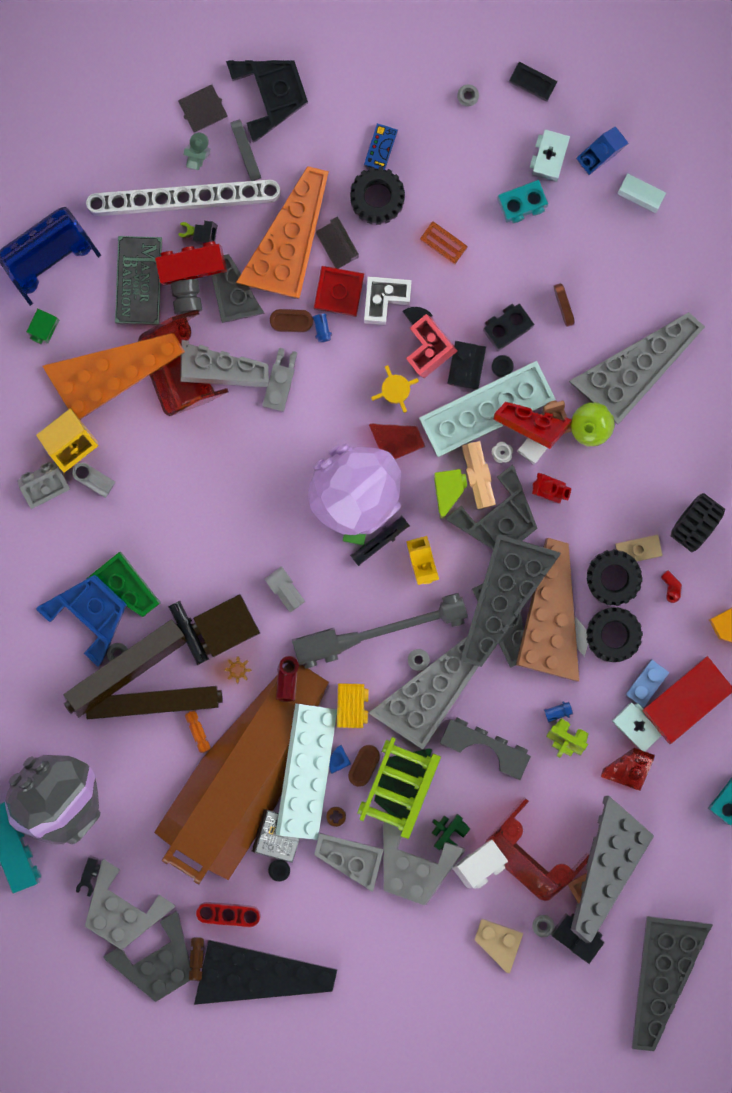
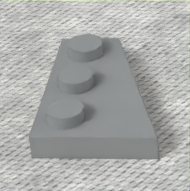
(351, 858)

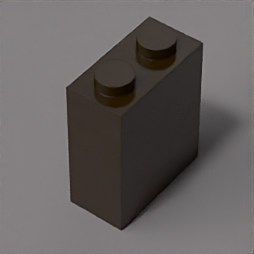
(225, 626)

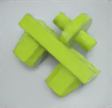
(566, 742)

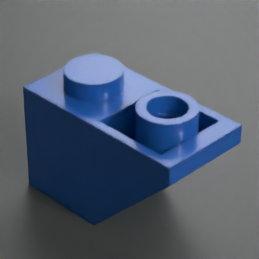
(602, 150)

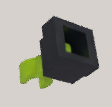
(200, 233)

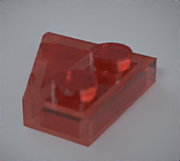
(397, 439)
(630, 768)

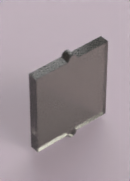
(203, 108)

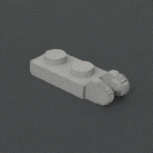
(279, 382)

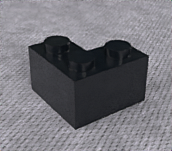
(584, 950)

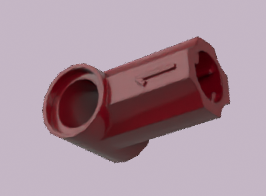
(287, 681)

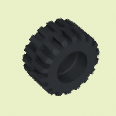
(377, 214)
(697, 522)
(619, 596)
(632, 627)

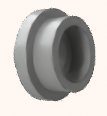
(471, 89)
(418, 652)
(550, 926)

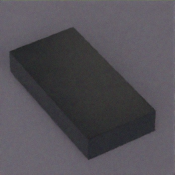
(533, 81)

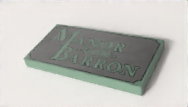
(138, 280)

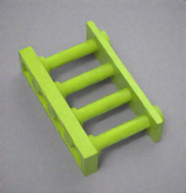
(412, 804)

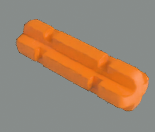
(197, 731)

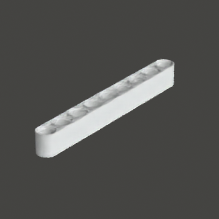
(173, 193)

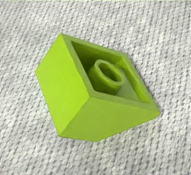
(449, 488)

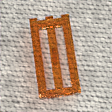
(458, 253)

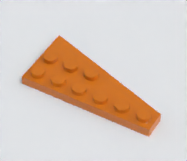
(100, 376)

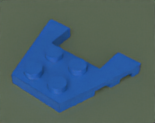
(95, 607)

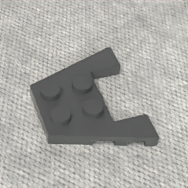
(510, 518)
(163, 969)

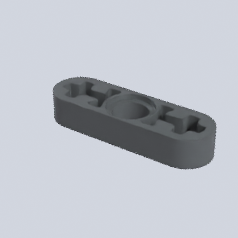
(245, 150)

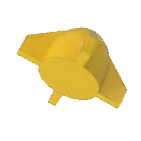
(395, 389)

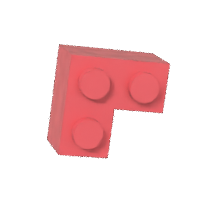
(435, 347)

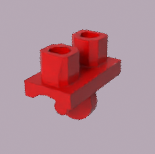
(550, 488)

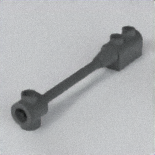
(328, 644)

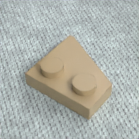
(499, 942)

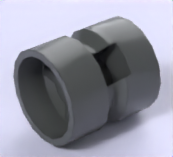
(186, 296)

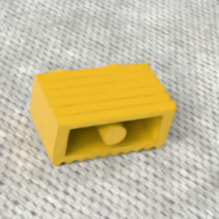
(351, 705)

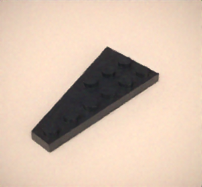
(248, 974)

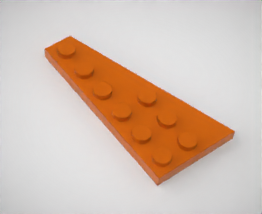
(285, 249)

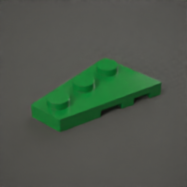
(127, 584)

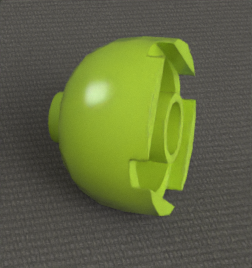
(592, 424)

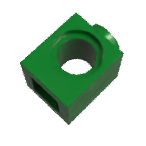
(42, 326)

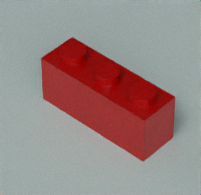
(191, 263)

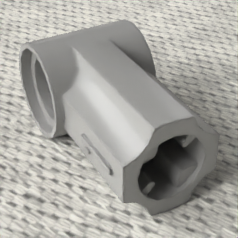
(95, 480)
(282, 586)

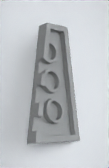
(212, 367)

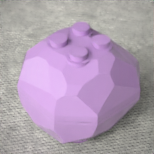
(355, 489)

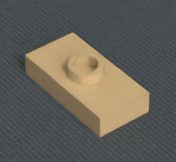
(641, 548)

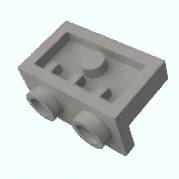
(42, 484)

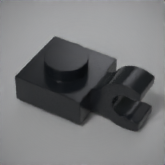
(91, 869)

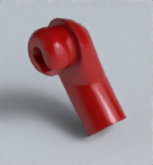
(674, 587)

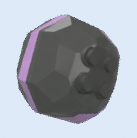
(53, 799)

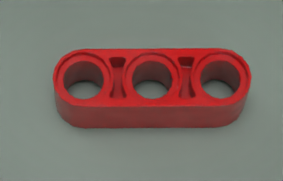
(217, 917)

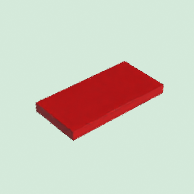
(688, 700)

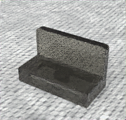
(337, 243)

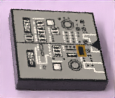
(273, 845)

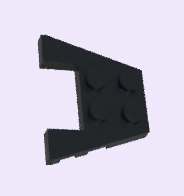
(279, 89)

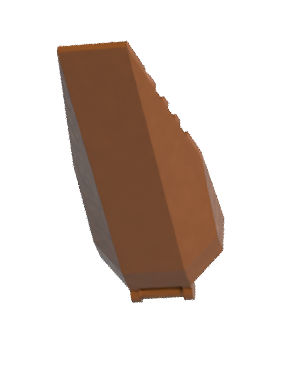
(235, 782)

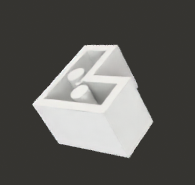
(384, 292)
(480, 864)

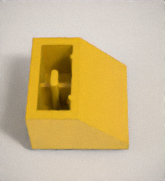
(67, 440)

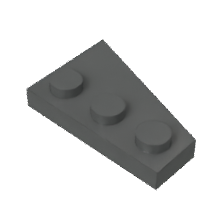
(234, 299)

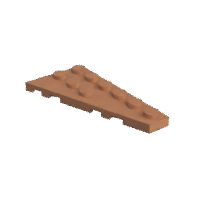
(550, 626)

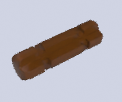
(196, 959)

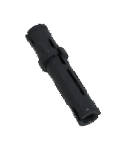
(379, 541)
(187, 629)

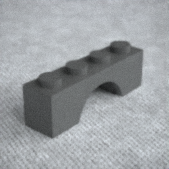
(511, 760)

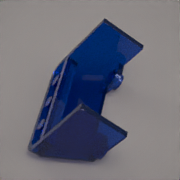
(42, 248)

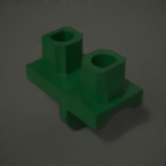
(456, 825)

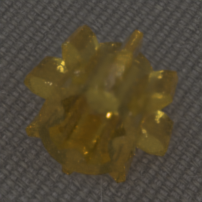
(233, 674)

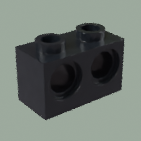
(511, 331)

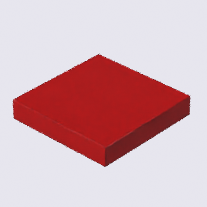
(339, 291)

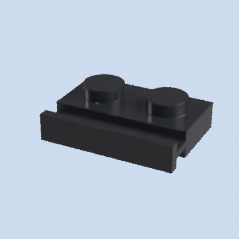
(466, 365)

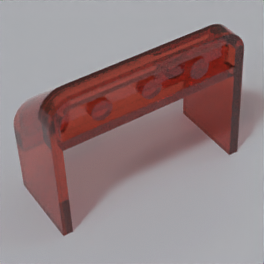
(172, 393)
(526, 869)

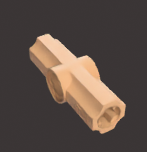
(478, 475)

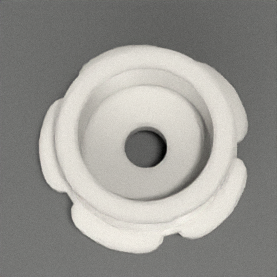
(502, 446)

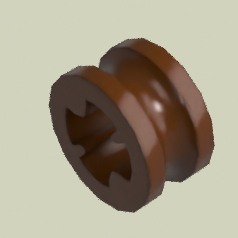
(341, 820)

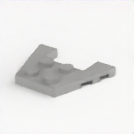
(412, 875)
(116, 918)

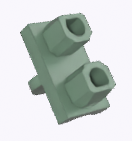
(197, 150)

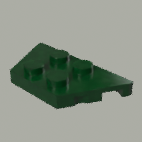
(398, 786)

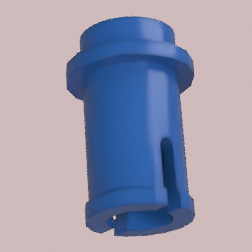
(322, 328)
(558, 711)

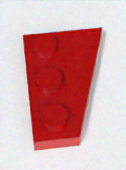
(538, 427)

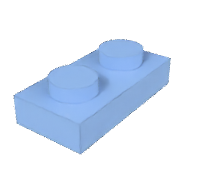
(647, 683)

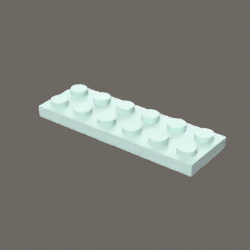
(474, 413)
(306, 772)

